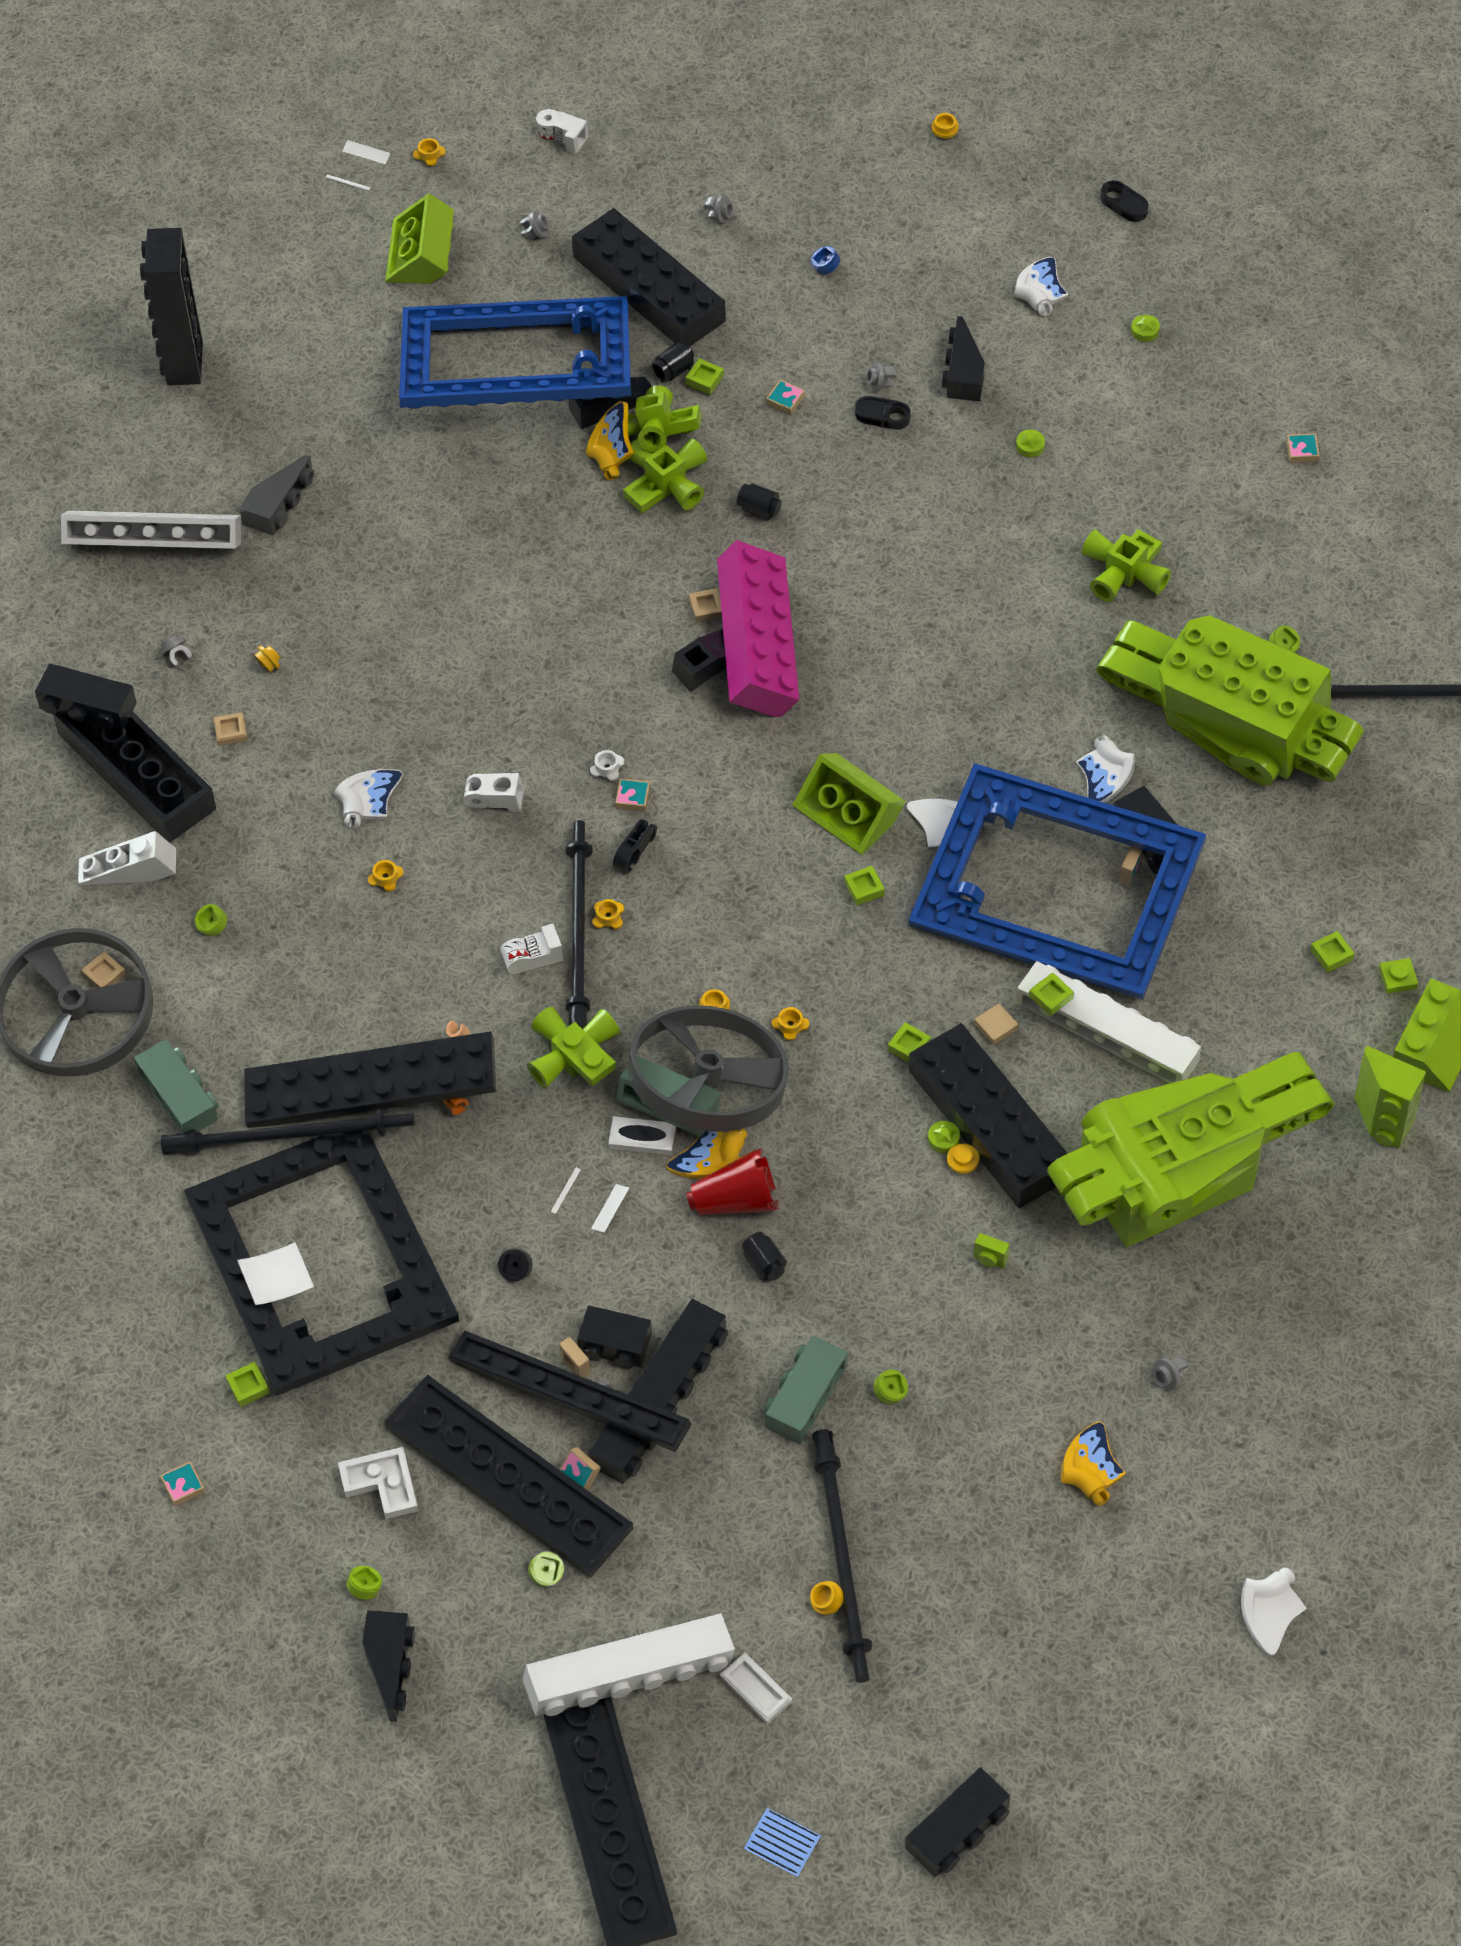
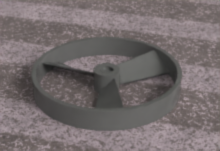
(75, 1002)
(711, 1068)

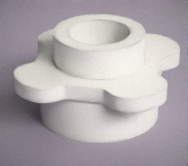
(607, 758)

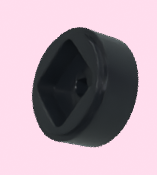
(515, 1264)

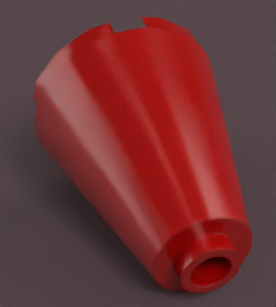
(735, 1188)

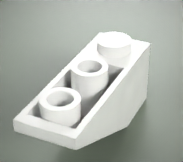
(135, 860)

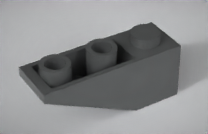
(271, 499)

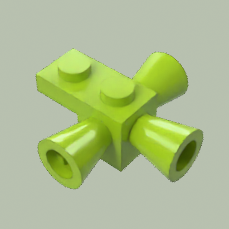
(657, 421)
(666, 475)
(1125, 563)
(573, 1048)

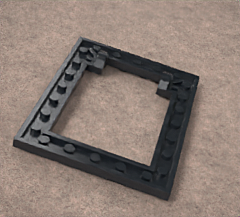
(289, 1352)

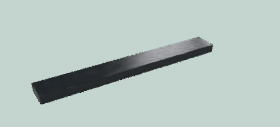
(570, 1391)

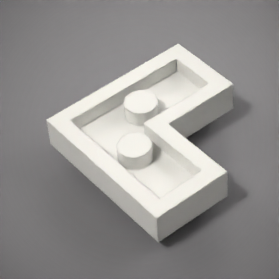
(382, 1472)

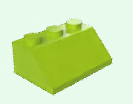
(420, 242)
(848, 802)
(1434, 1035)
(1388, 1096)

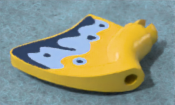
(610, 441)
(708, 1154)
(1091, 1464)

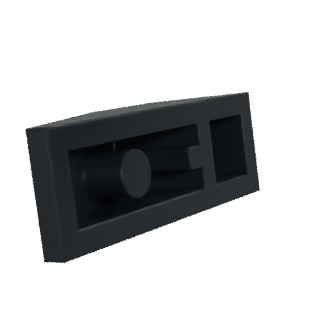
(591, 411)

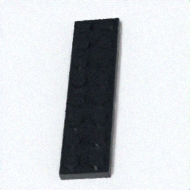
(370, 1080)
(509, 1476)
(610, 1825)

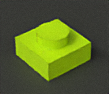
(704, 376)
(864, 885)
(1332, 951)
(1398, 975)
(1051, 994)
(907, 1040)
(991, 1251)
(247, 1384)

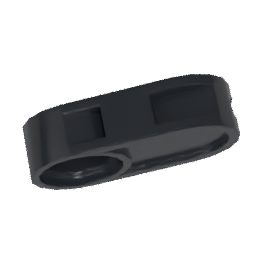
(1129, 205)
(876, 412)
(634, 845)

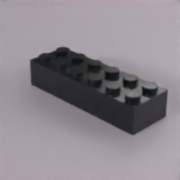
(649, 278)
(172, 306)
(142, 772)
(987, 1113)

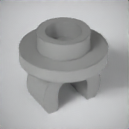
(721, 208)
(536, 226)
(879, 376)
(172, 646)
(1168, 1372)

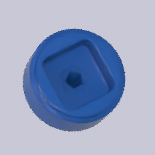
(825, 260)

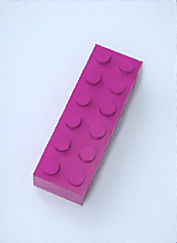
(757, 629)

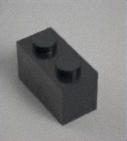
(614, 1337)

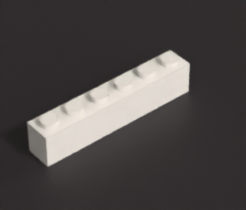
(151, 529)
(1116, 1028)
(628, 1665)

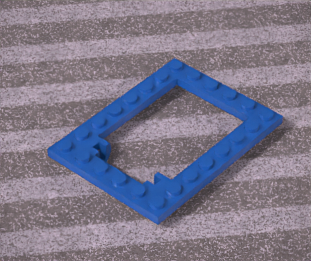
(604, 379)
(1001, 794)

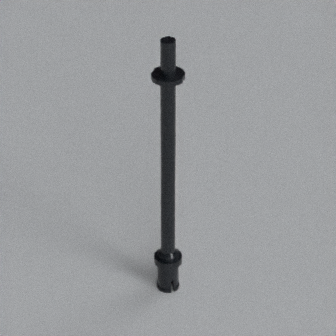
(1396, 690)
(578, 1004)
(196, 1141)
(827, 1464)

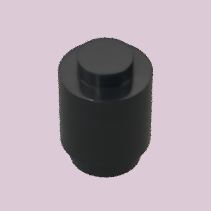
(673, 361)
(759, 500)
(764, 1256)

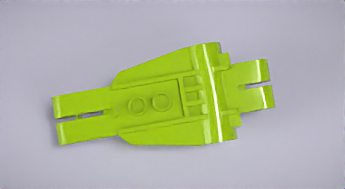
(1236, 697)
(1183, 1145)

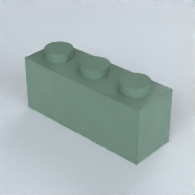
(666, 1083)
(176, 1087)
(805, 1389)

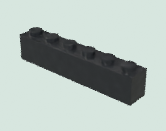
(662, 1384)

